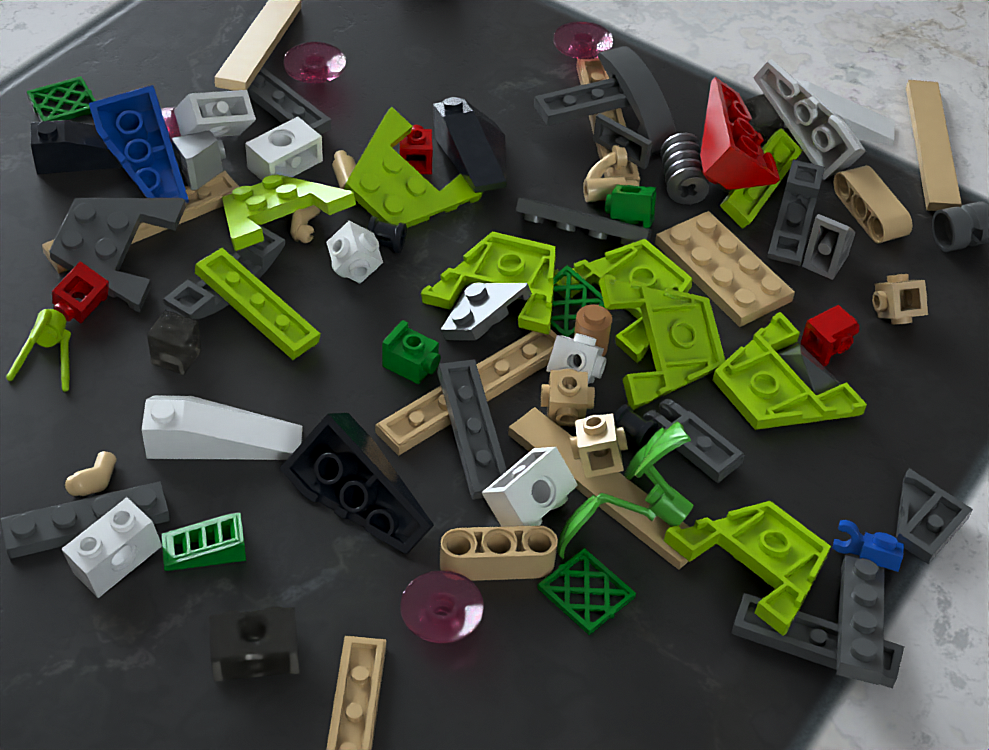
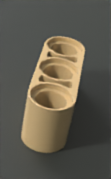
(872, 204)
(480, 549)

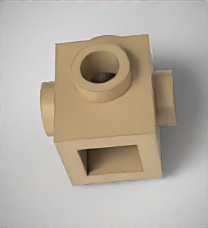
(900, 299)
(567, 396)
(599, 445)

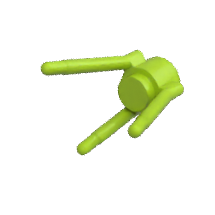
(47, 332)

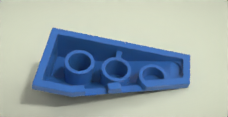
(140, 141)

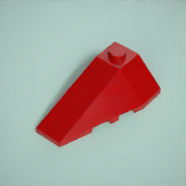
(731, 145)

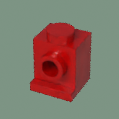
(418, 143)
(79, 283)
(829, 334)

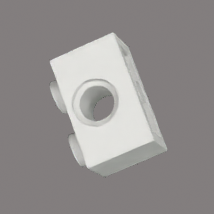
(220, 112)
(284, 150)
(538, 473)
(112, 547)

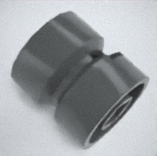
(961, 226)

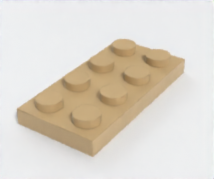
(724, 268)

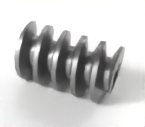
(684, 169)

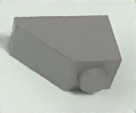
(199, 157)
(828, 246)

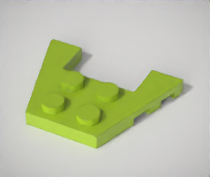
(396, 190)
(274, 199)
(503, 260)
(635, 262)
(679, 335)
(771, 392)
(770, 546)

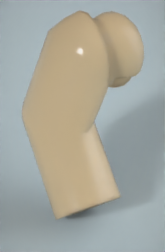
(299, 224)
(92, 479)

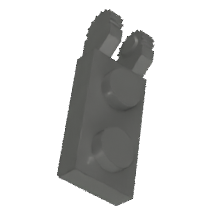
(707, 447)

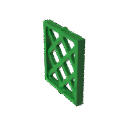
(61, 87)
(585, 286)
(568, 609)

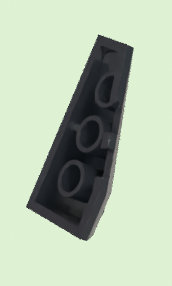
(471, 143)
(69, 148)
(354, 478)

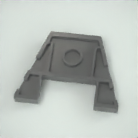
(101, 234)

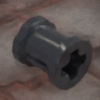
(388, 234)
(635, 427)

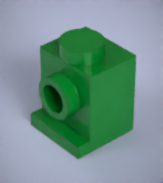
(632, 204)
(410, 353)

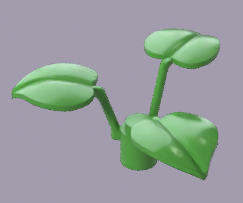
(663, 498)

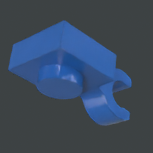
(879, 548)

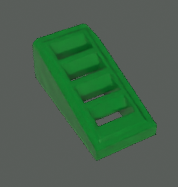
(214, 529)

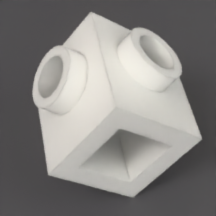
(354, 252)
(565, 353)

